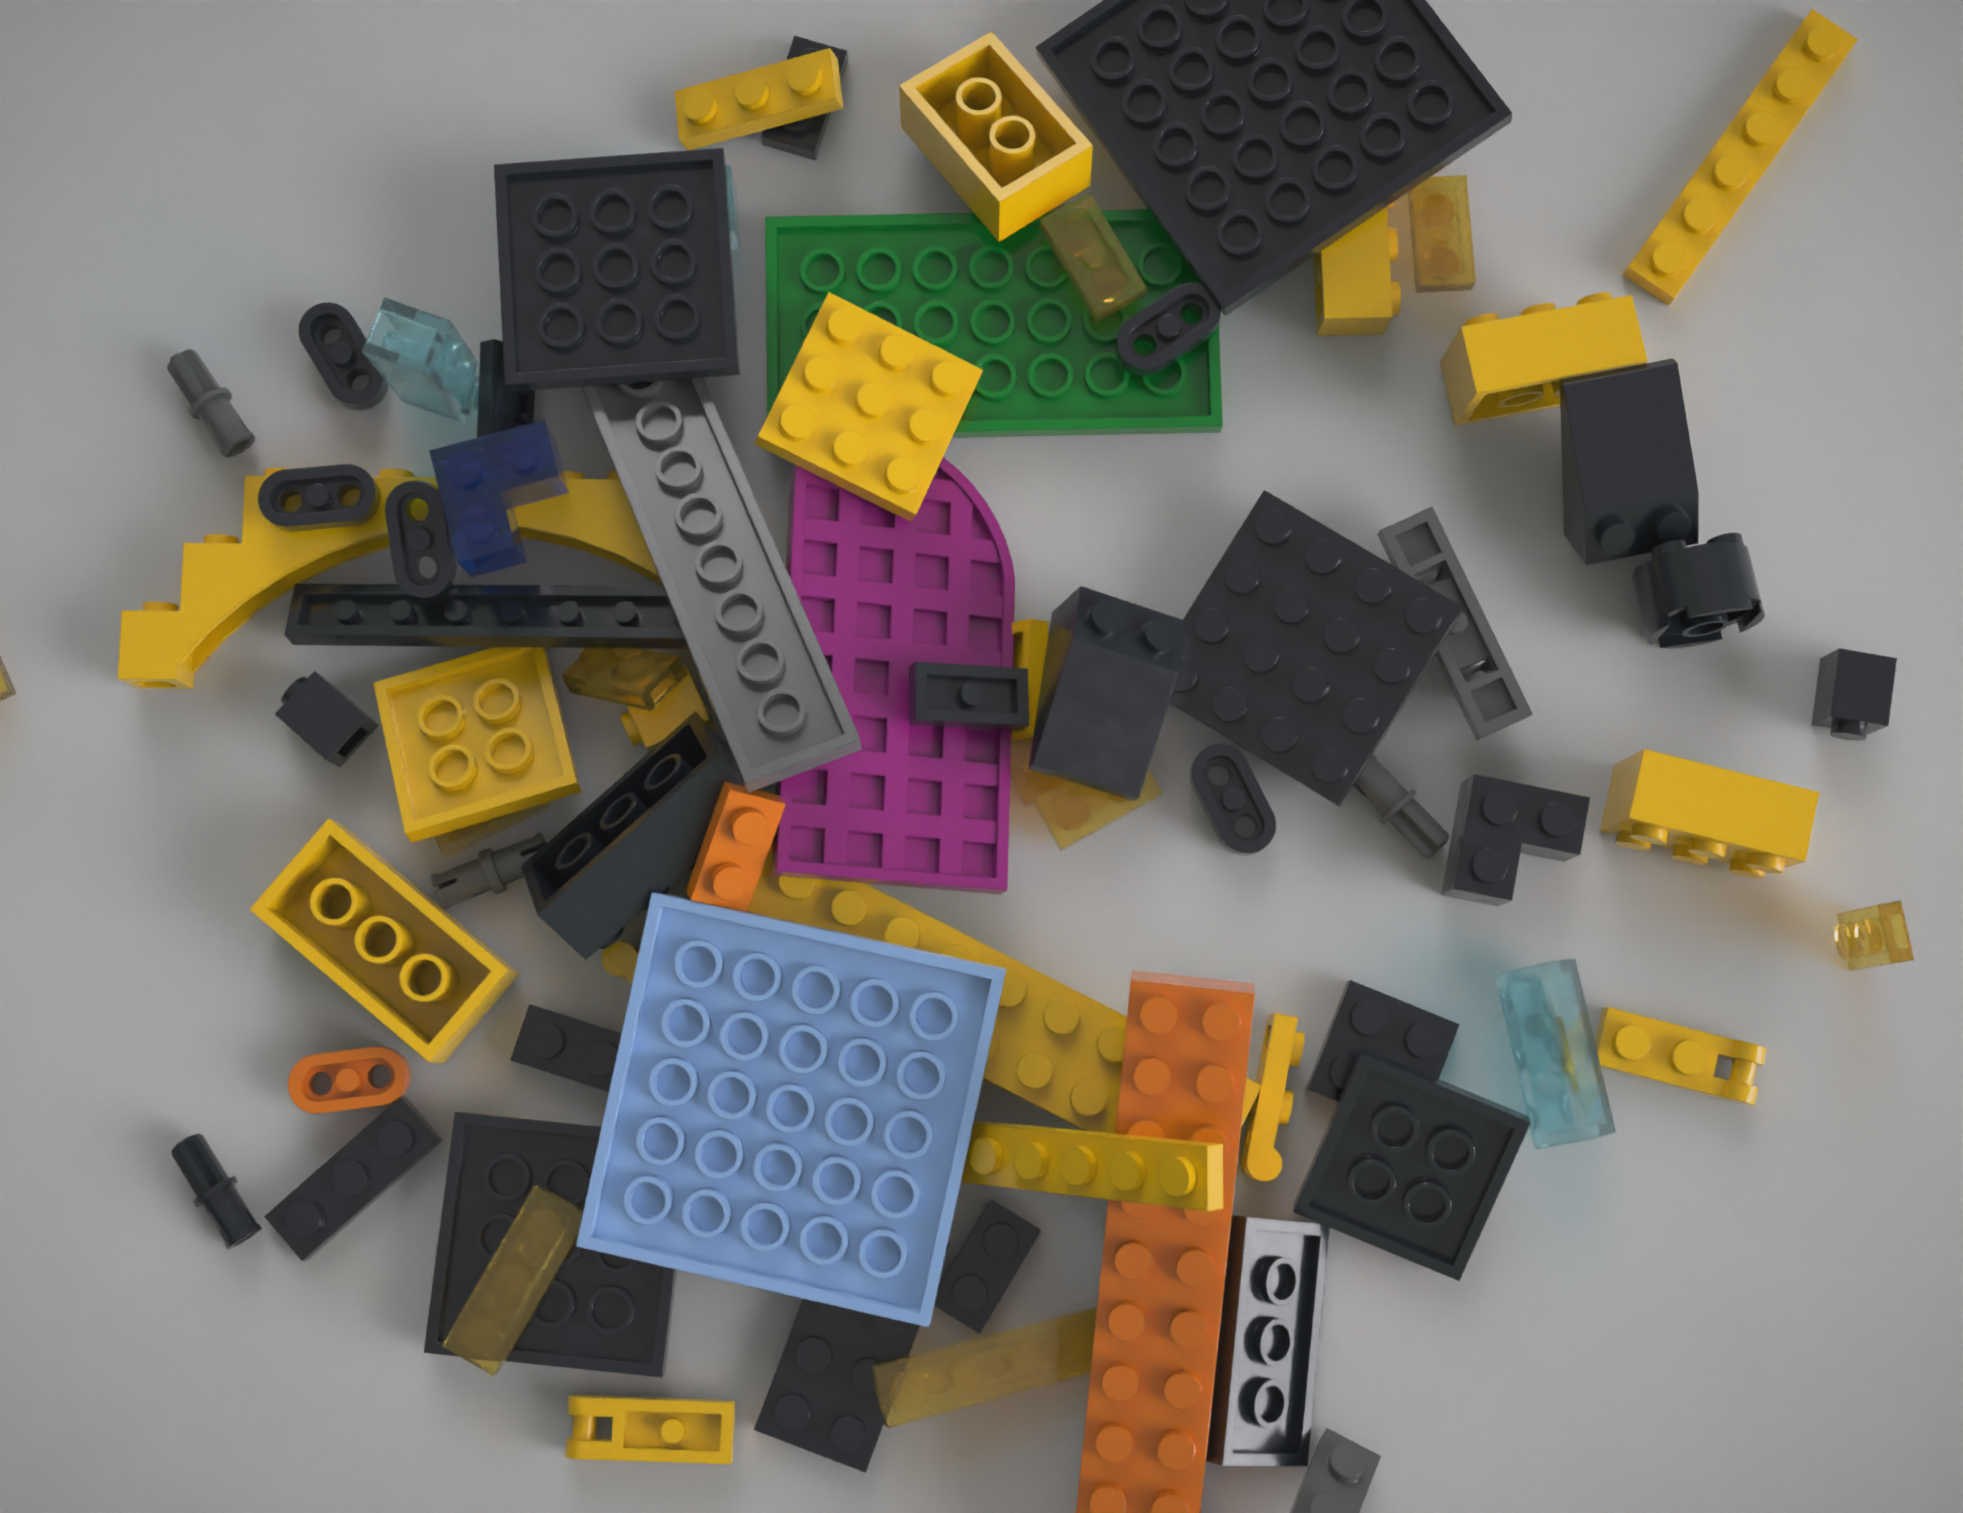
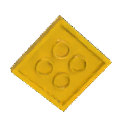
(869, 407)
(475, 739)

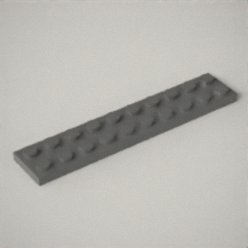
(724, 579)

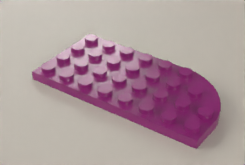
(880, 596)

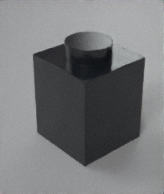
(1853, 693)
(325, 718)

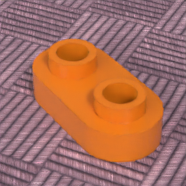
(351, 1080)

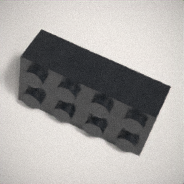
(631, 839)

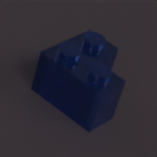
(483, 485)

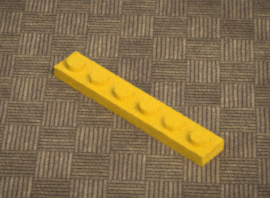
(1740, 157)
(1096, 1165)

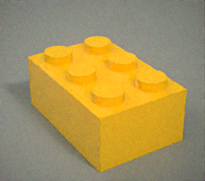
(995, 136)
(1518, 361)
(1708, 814)

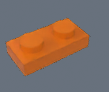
(735, 847)

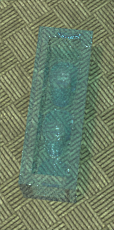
(424, 360)
(1555, 1053)

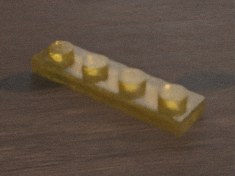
(985, 1368)

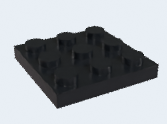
(1411, 1164)

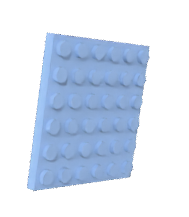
(791, 1108)

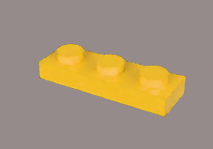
(758, 99)

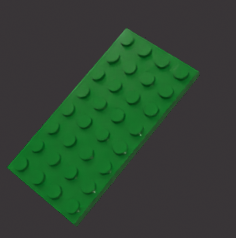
(1000, 310)

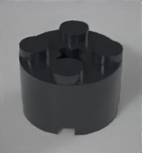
(1697, 591)

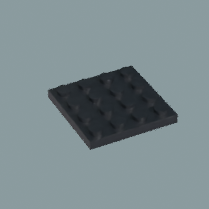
(615, 270)
(1306, 647)
(598, 1306)

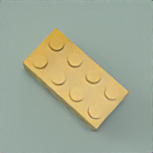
(384, 941)

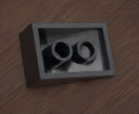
(1627, 462)
(1104, 691)

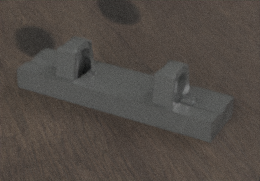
(1490, 691)

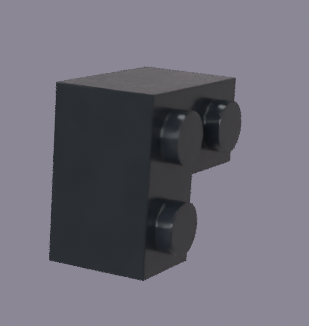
(1499, 822)

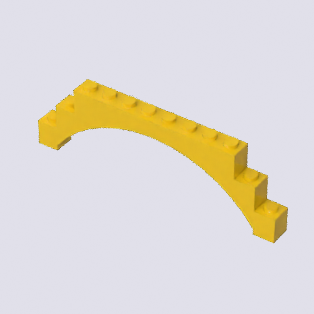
(233, 581)

